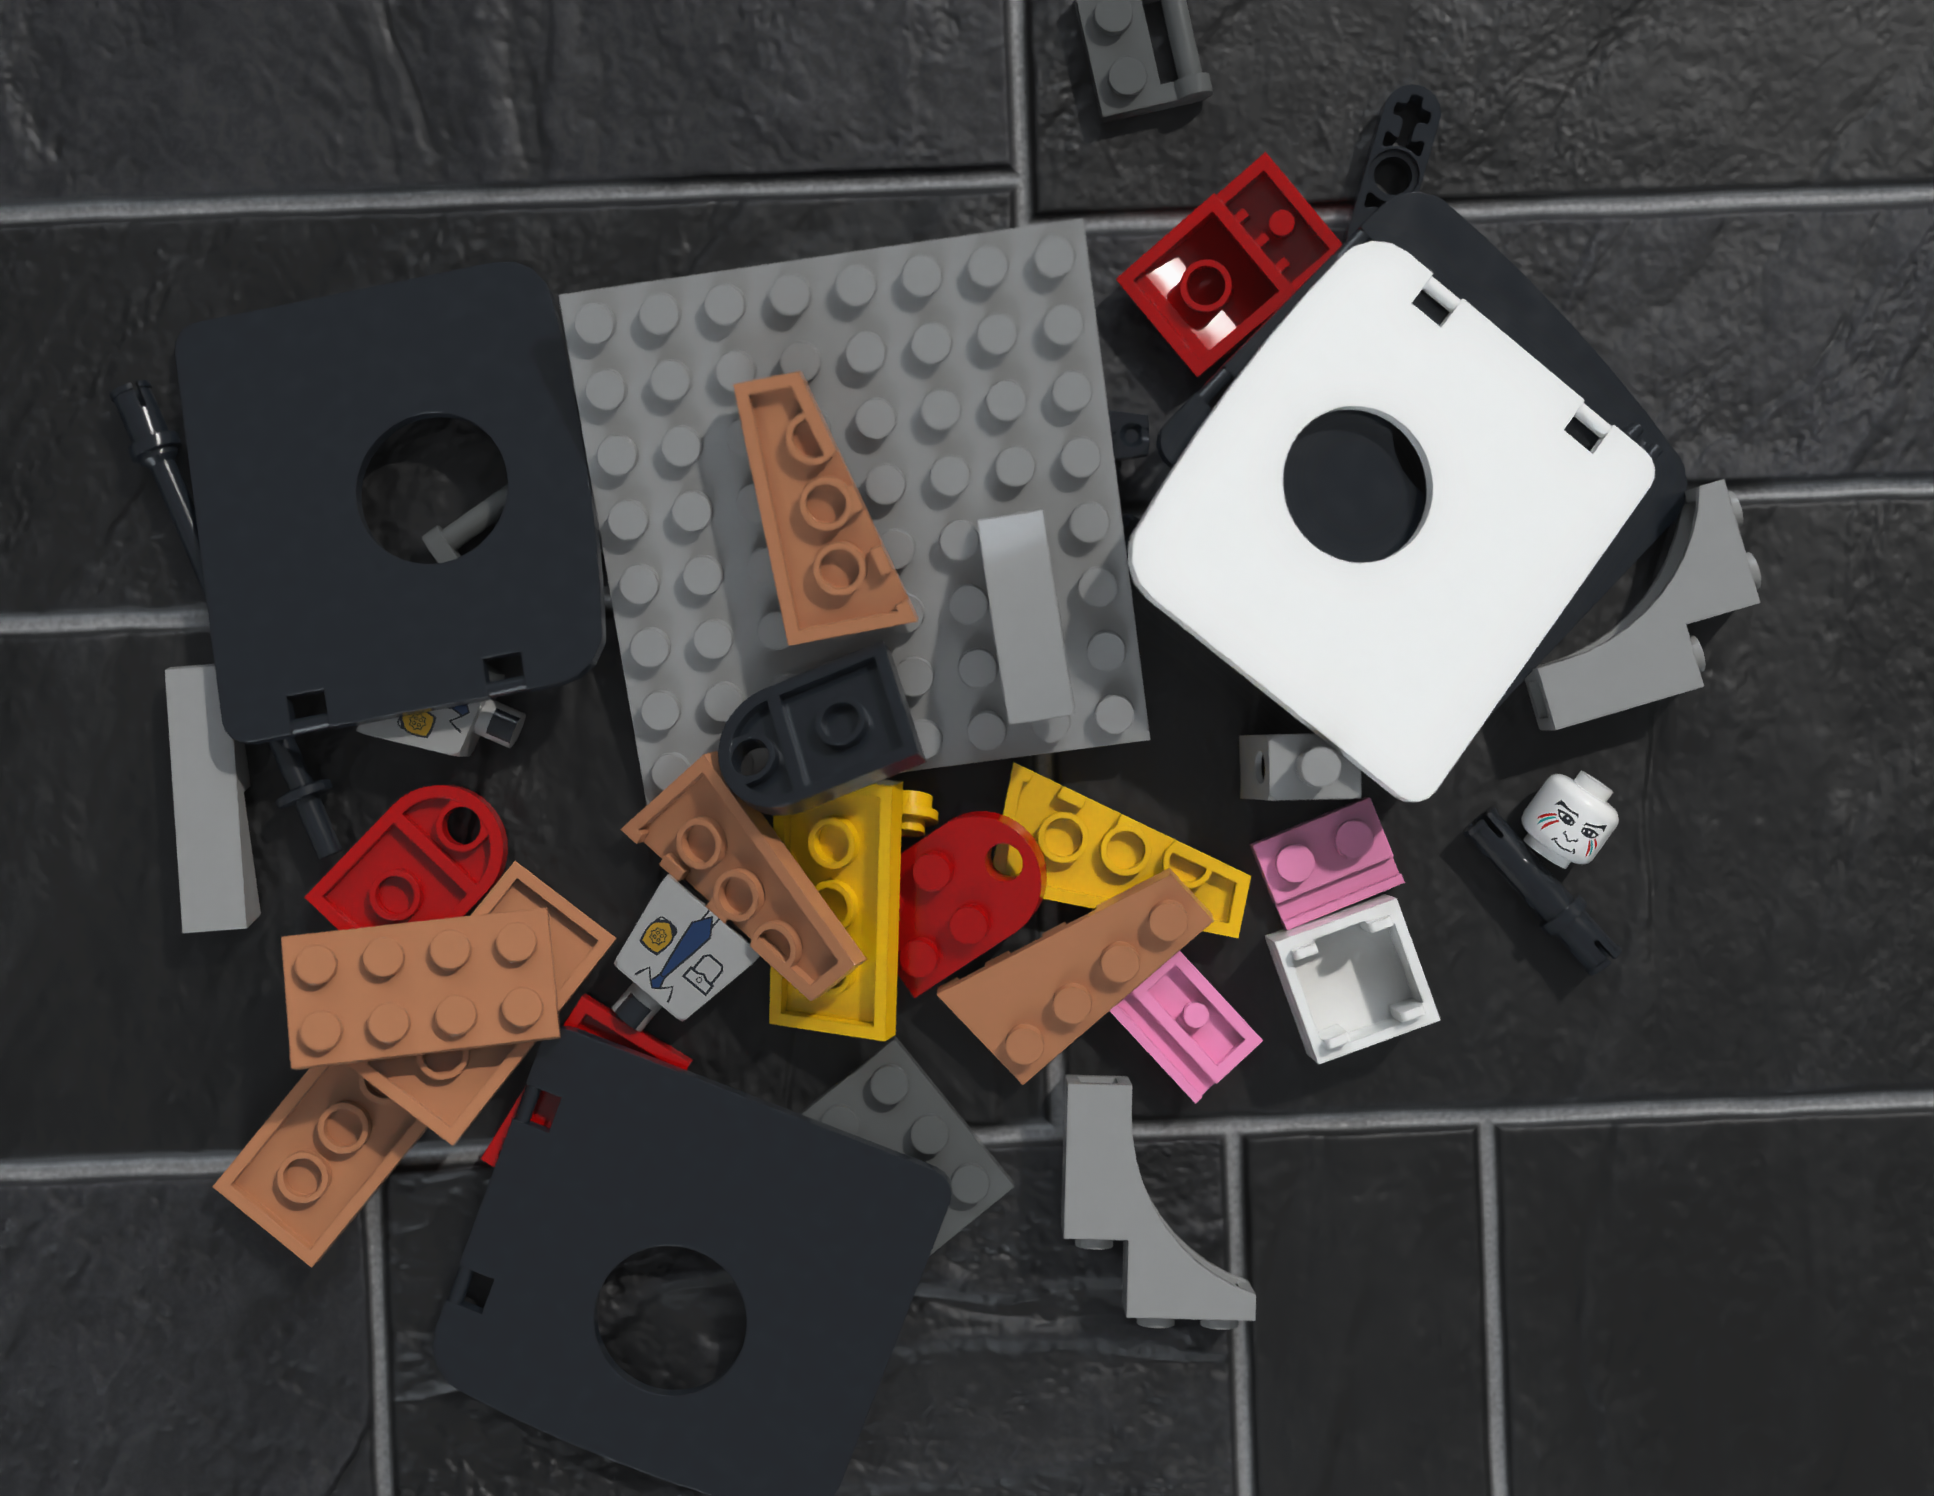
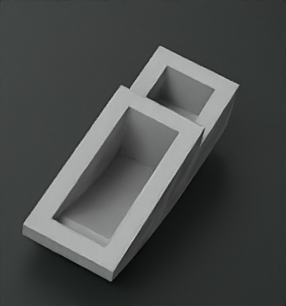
(1026, 617)

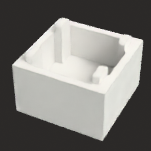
(1352, 978)

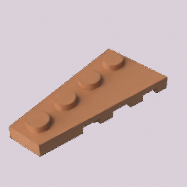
(817, 530)
(746, 876)
(1060, 985)

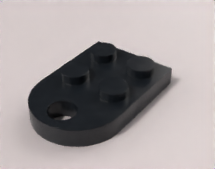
(822, 734)

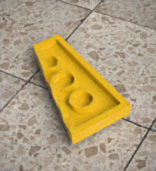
(1101, 853)

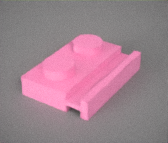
(1327, 863)
(1186, 1026)

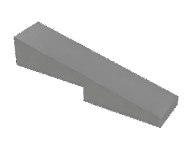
(209, 807)

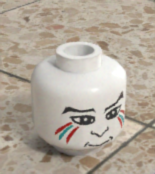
(1570, 819)

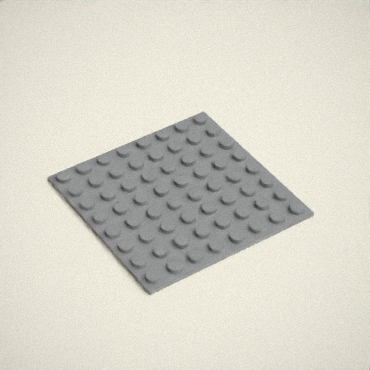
(956, 396)

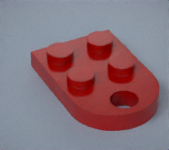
(412, 866)
(957, 900)

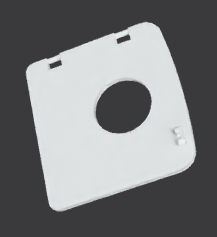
(1414, 648)

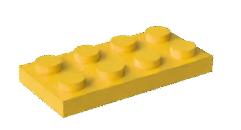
(855, 863)

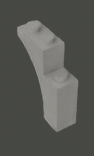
(1651, 648)
(1109, 1202)

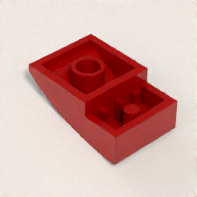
(1229, 264)

